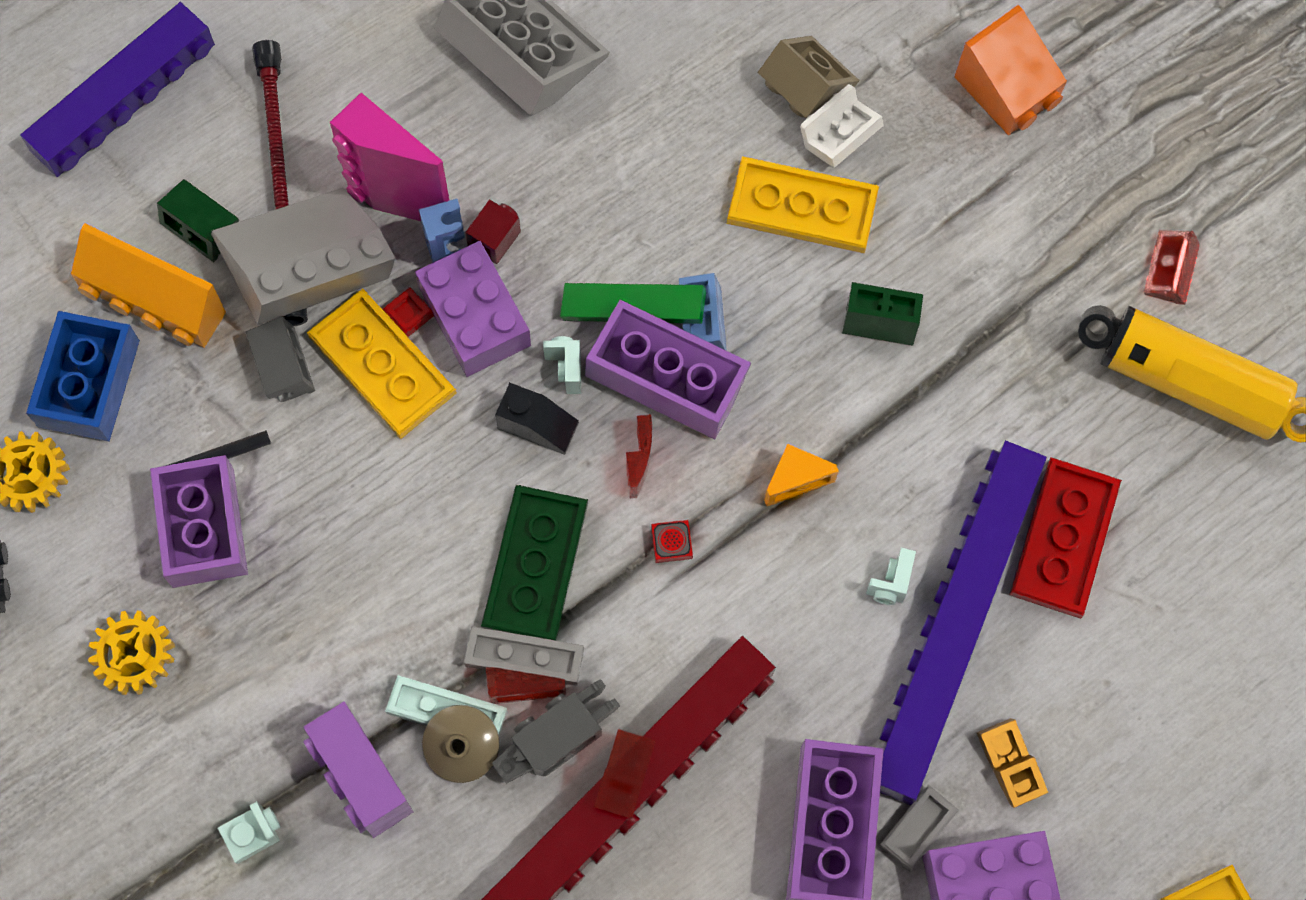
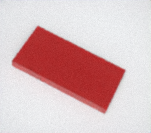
(1065, 538)

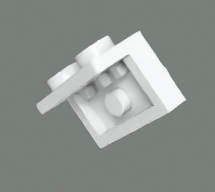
(839, 127)

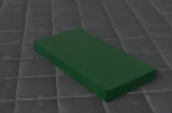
(535, 563)

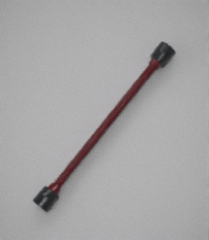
(267, 62)

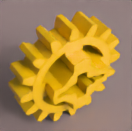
(34, 456)
(138, 639)

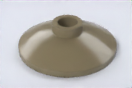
(474, 730)

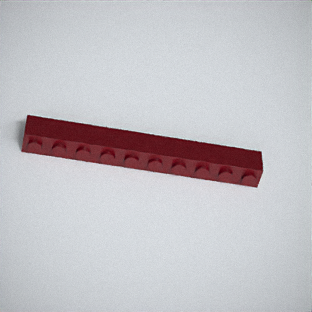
(679, 734)

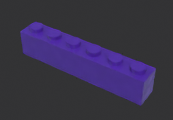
(118, 89)

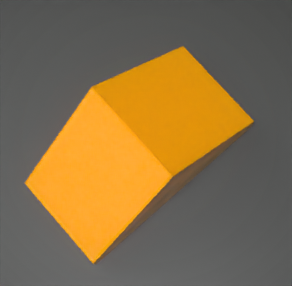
(798, 474)

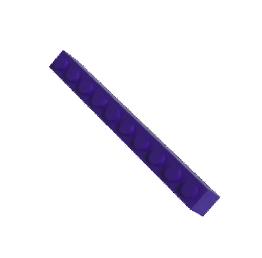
(958, 620)

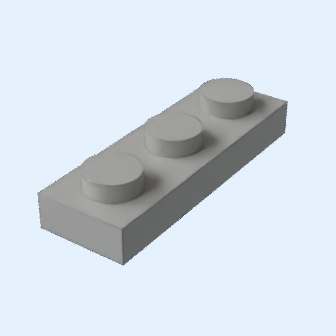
(523, 654)

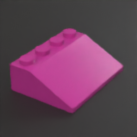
(386, 162)

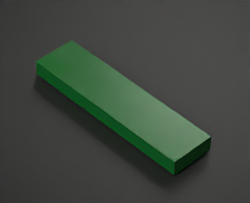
(665, 301)

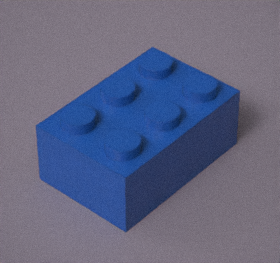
(83, 376)

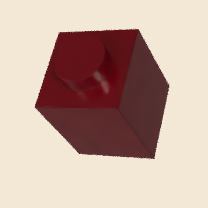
(496, 229)

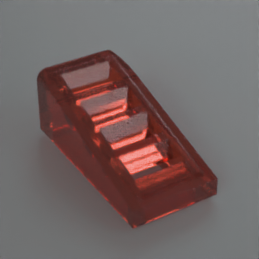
(517, 686)

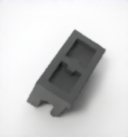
(280, 360)

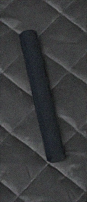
(234, 448)

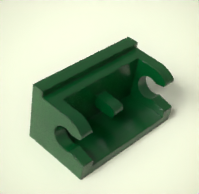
(193, 217)
(883, 313)

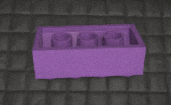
(666, 369)
(835, 822)

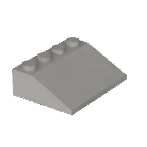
(522, 47)
(304, 254)

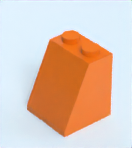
(1011, 72)

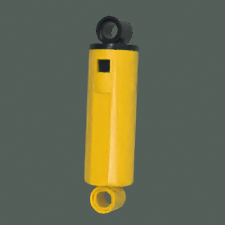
(1196, 372)

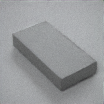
(919, 828)

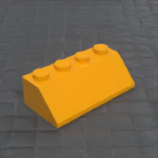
(146, 287)

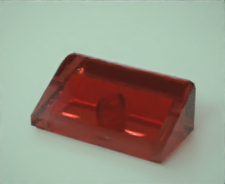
(1172, 266)

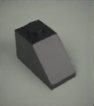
(535, 419)

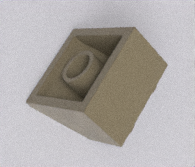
(805, 74)

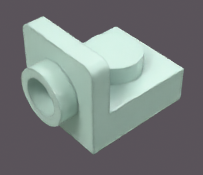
(569, 361)
(899, 573)
(250, 832)

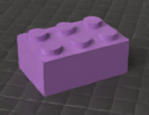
(473, 308)
(198, 521)
(356, 771)
(993, 870)

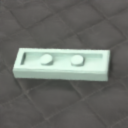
(422, 701)

